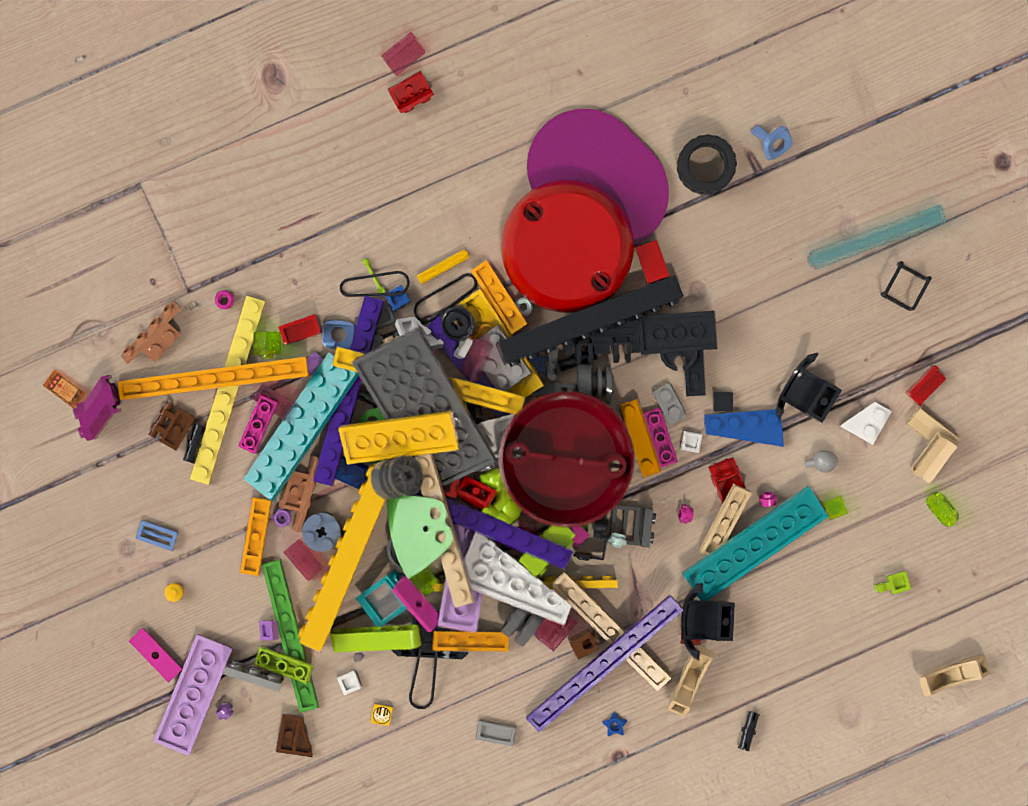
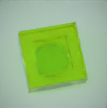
(835, 507)

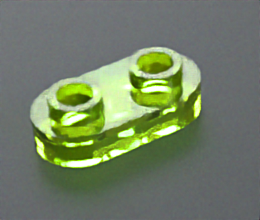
(941, 507)

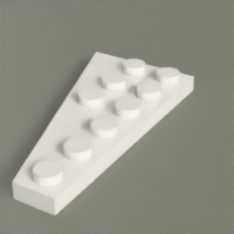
(506, 580)

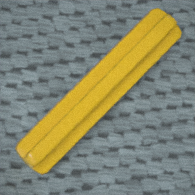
(443, 266)

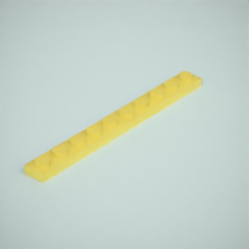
(226, 396)

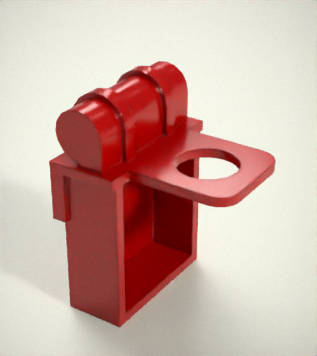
(724, 475)

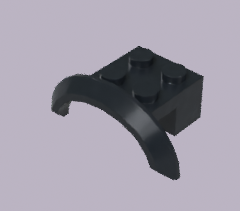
(808, 392)
(705, 620)
(427, 649)

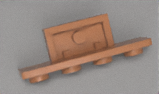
(156, 337)
(298, 491)

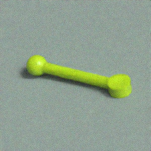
(365, 261)

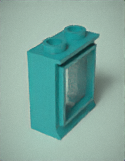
(380, 600)

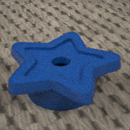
(541, 361)
(618, 729)

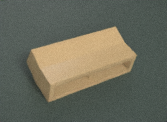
(928, 425)
(934, 456)

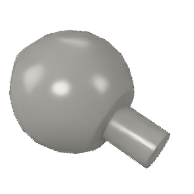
(823, 461)

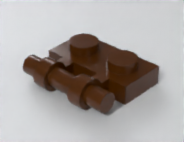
(177, 428)

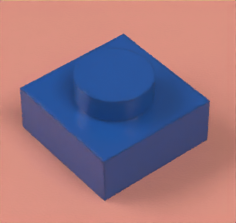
(398, 301)

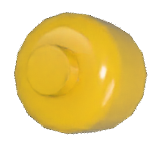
(174, 592)

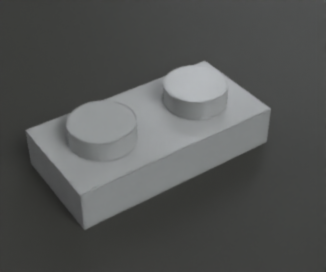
(669, 404)

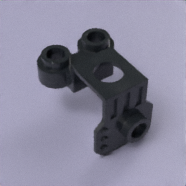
(599, 527)

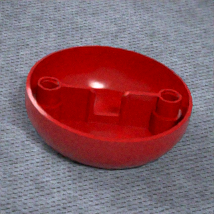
(567, 246)

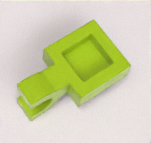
(895, 583)

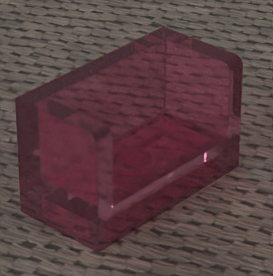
(284, 406)
(303, 559)
(553, 633)

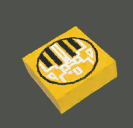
(381, 714)

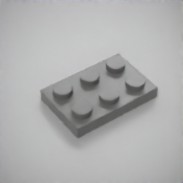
(502, 376)
(253, 675)

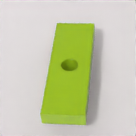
(294, 667)

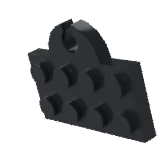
(678, 336)

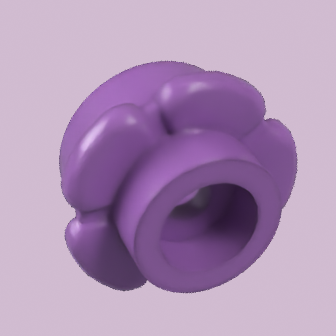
(277, 517)
(224, 711)

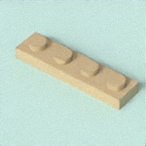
(725, 519)

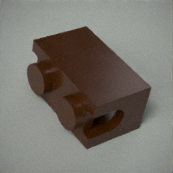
(584, 643)

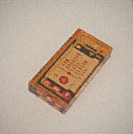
(64, 389)

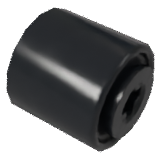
(467, 315)

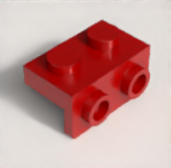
(410, 92)

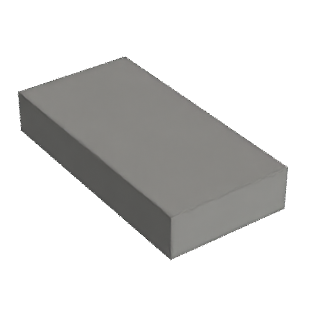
(496, 733)

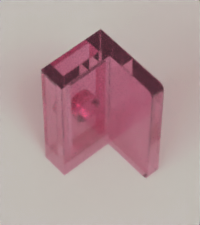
(403, 54)
(476, 359)

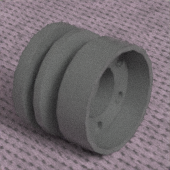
(597, 383)
(397, 477)

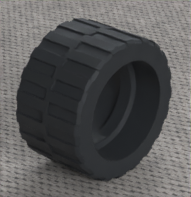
(729, 164)

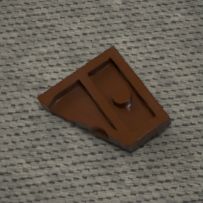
(293, 736)

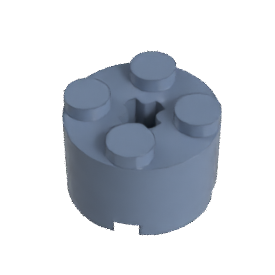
(312, 536)

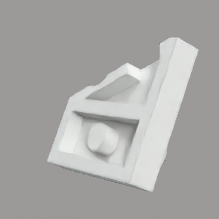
(408, 324)
(868, 422)

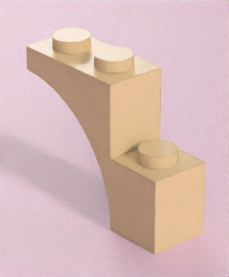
(951, 675)
(689, 682)

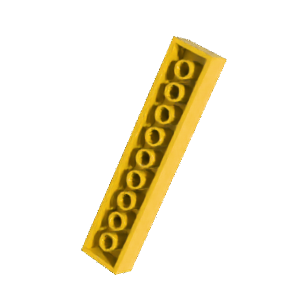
(343, 567)

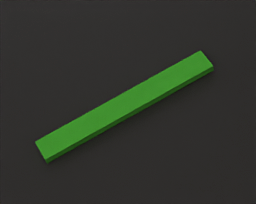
(288, 629)

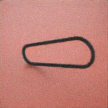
(438, 290)
(375, 294)
(414, 677)

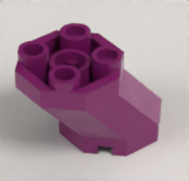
(97, 408)

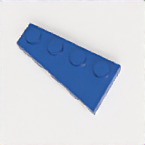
(750, 426)

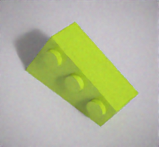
(559, 535)

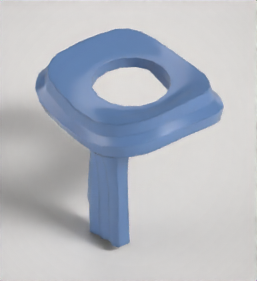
(769, 140)
(327, 340)

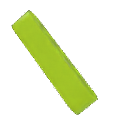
(375, 638)

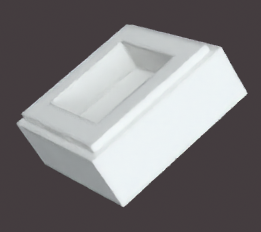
(463, 348)
(691, 442)
(349, 682)

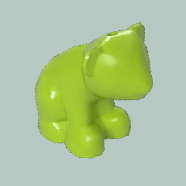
(503, 507)

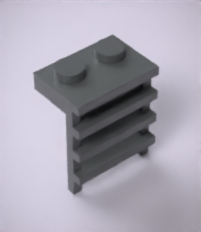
(642, 526)

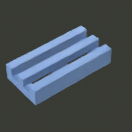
(141, 529)

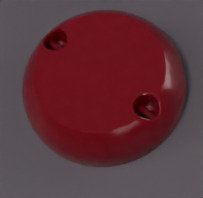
(566, 459)

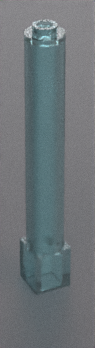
(876, 237)

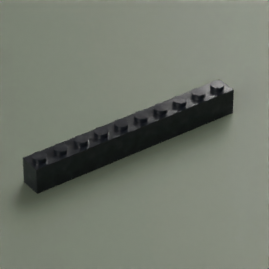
(589, 320)

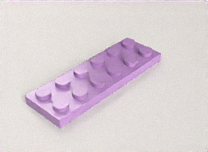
(465, 616)
(193, 694)

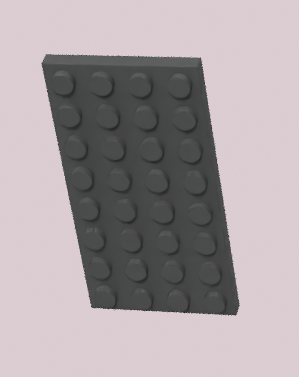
(411, 382)

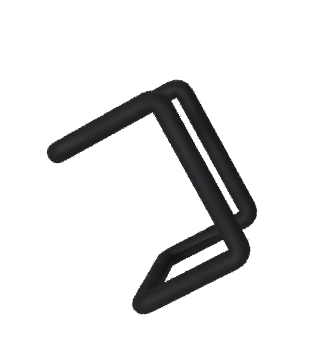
(900, 265)

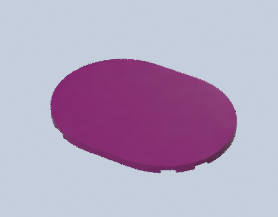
(607, 154)

